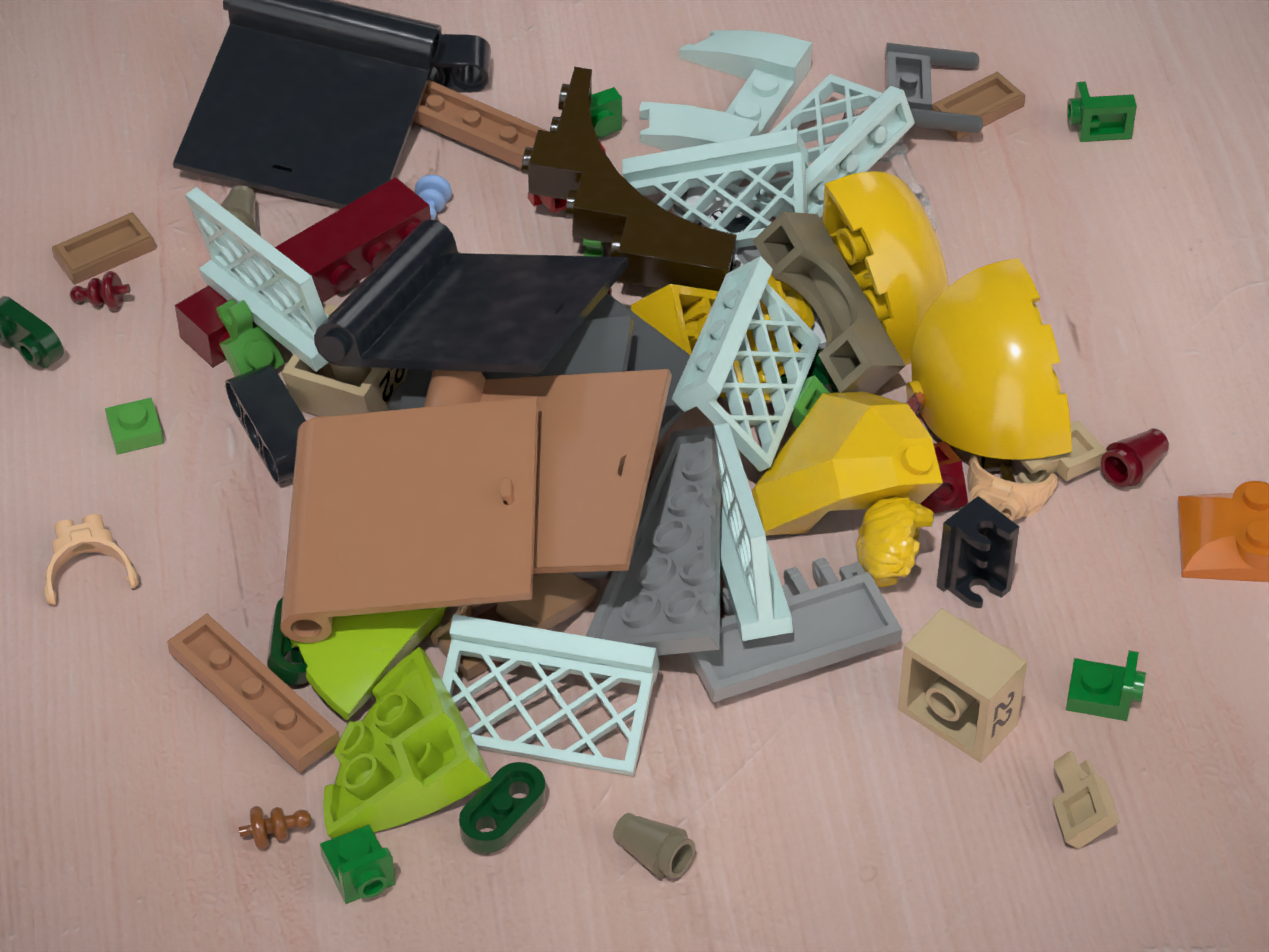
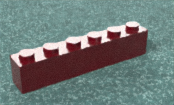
(332, 251)

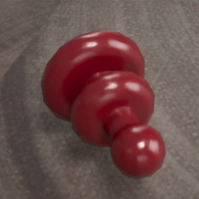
(108, 290)

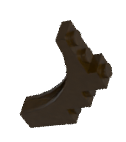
(610, 210)

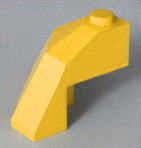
(682, 312)
(846, 458)

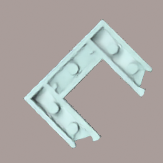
(773, 73)

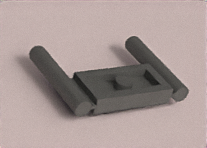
(909, 70)

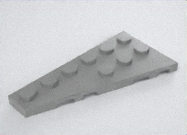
(674, 571)

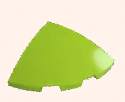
(362, 652)
(403, 755)

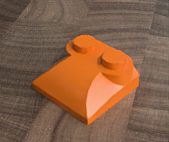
(1226, 534)

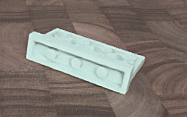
(858, 147)
(716, 167)
(254, 271)
(726, 341)
(744, 551)
(564, 655)

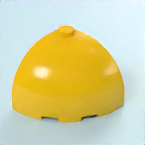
(887, 249)
(990, 368)

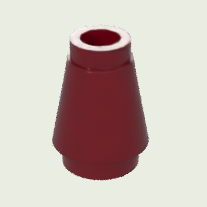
(1133, 457)

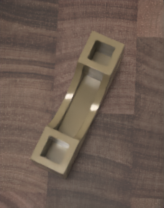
(806, 258)

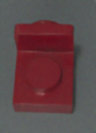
(952, 491)

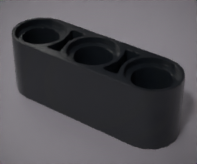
(462, 63)
(268, 418)

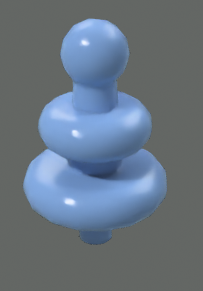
(434, 191)

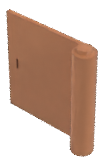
(585, 439)
(410, 512)

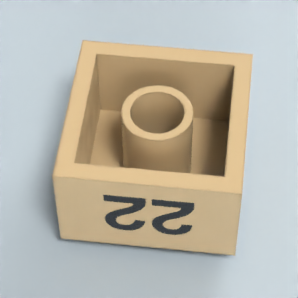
(340, 389)
(961, 684)

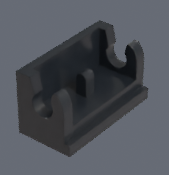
(977, 550)

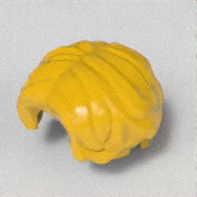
(890, 538)

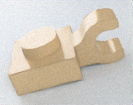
(1084, 457)
(1086, 803)

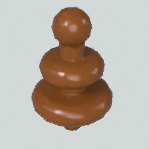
(277, 824)

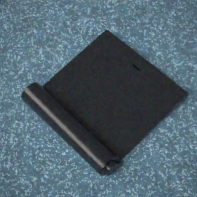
(310, 98)
(464, 309)

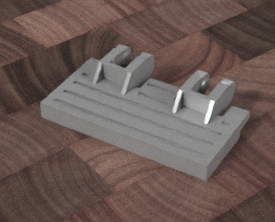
(828, 627)

